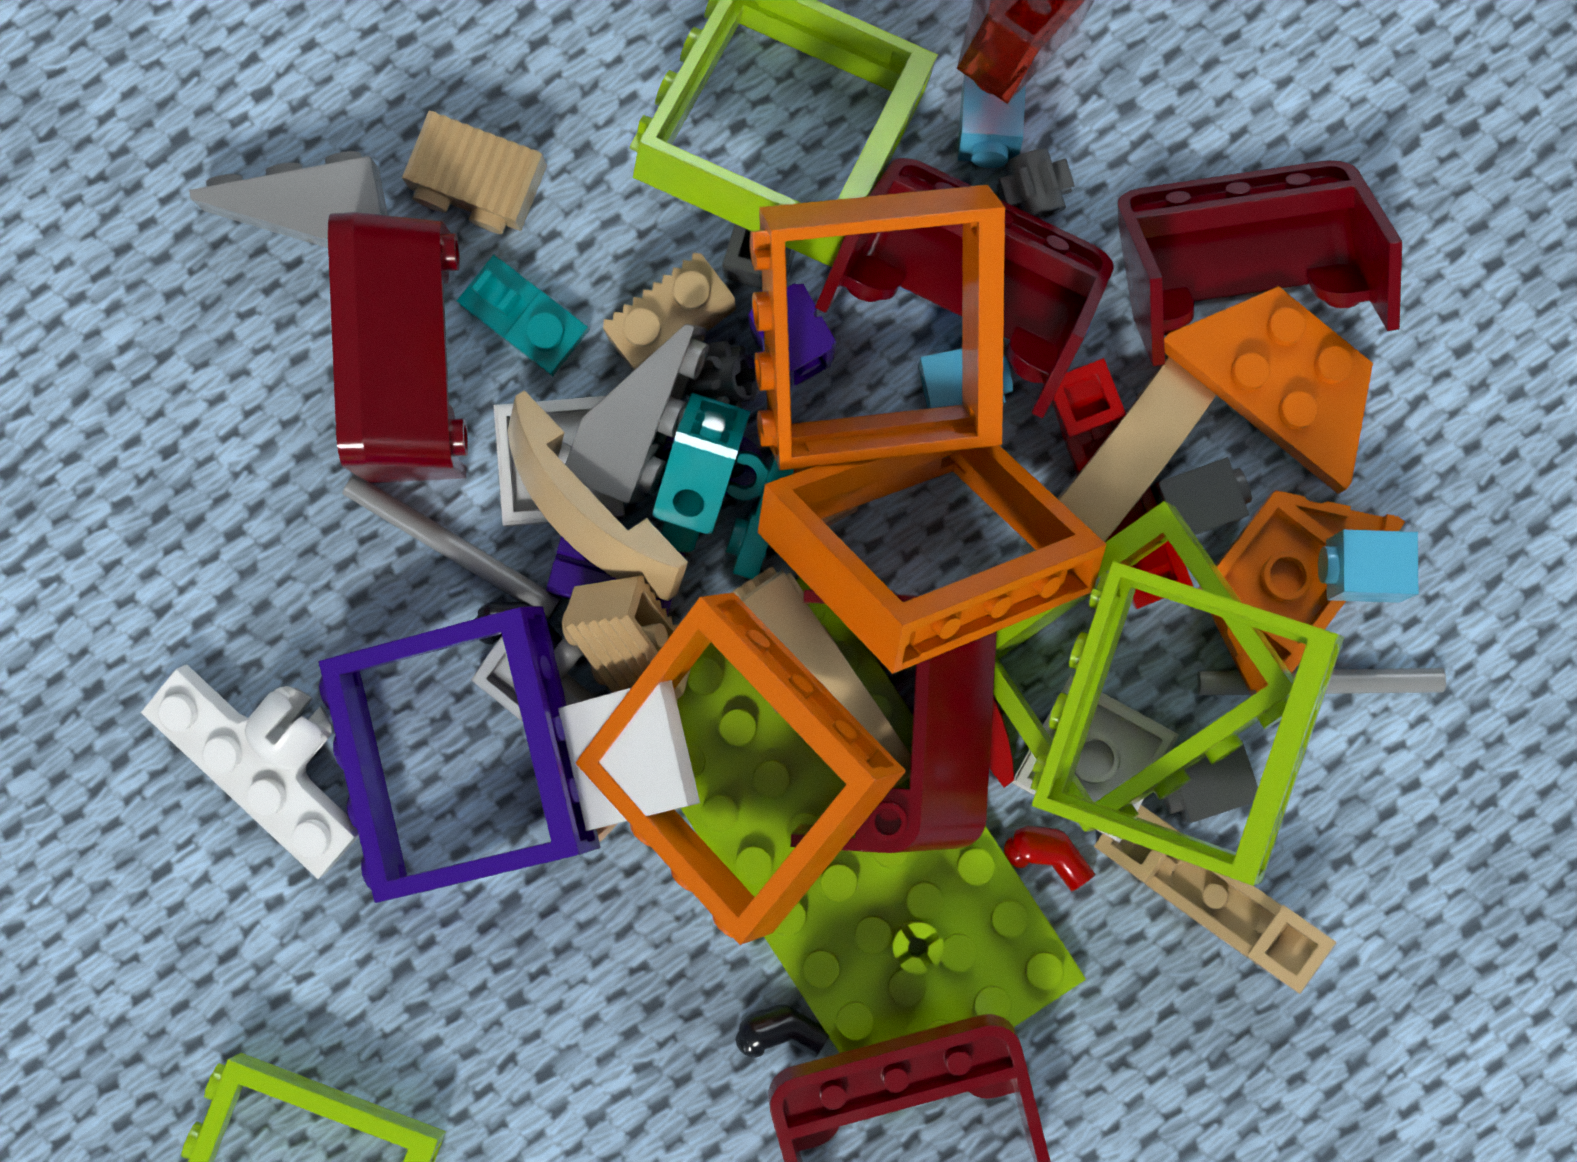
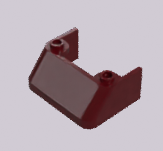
(1253, 235)
(1048, 277)
(393, 348)
(947, 760)
(899, 1073)

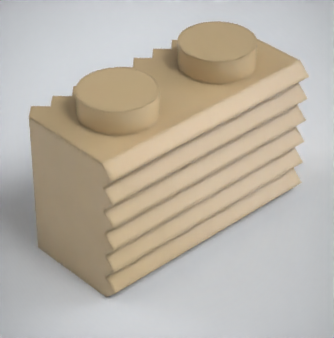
(473, 172)
(687, 297)
(618, 630)

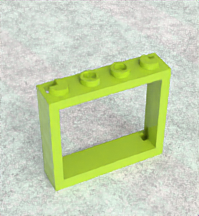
(810, 29)
(1075, 711)
(1213, 741)
(244, 1070)

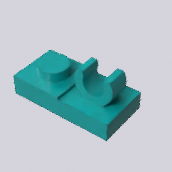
(523, 315)
(744, 537)

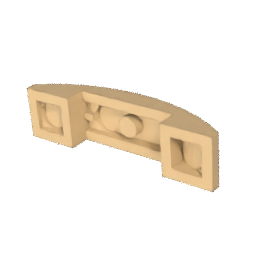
(1137, 448)
(579, 515)
(797, 627)
(1229, 909)

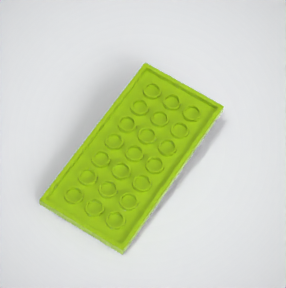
(879, 936)

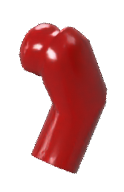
(1048, 847)

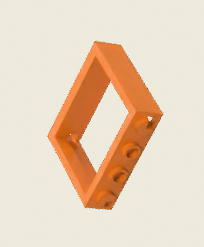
(901, 433)
(915, 630)
(808, 709)

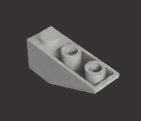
(297, 198)
(626, 431)

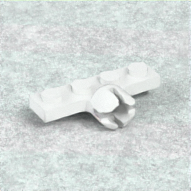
(259, 761)

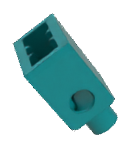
(699, 470)

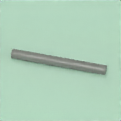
(450, 545)
(1341, 681)

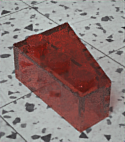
(1014, 39)

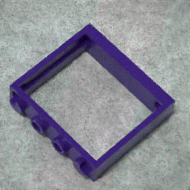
(538, 697)

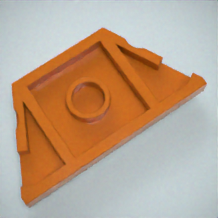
(1284, 378)
(1277, 569)

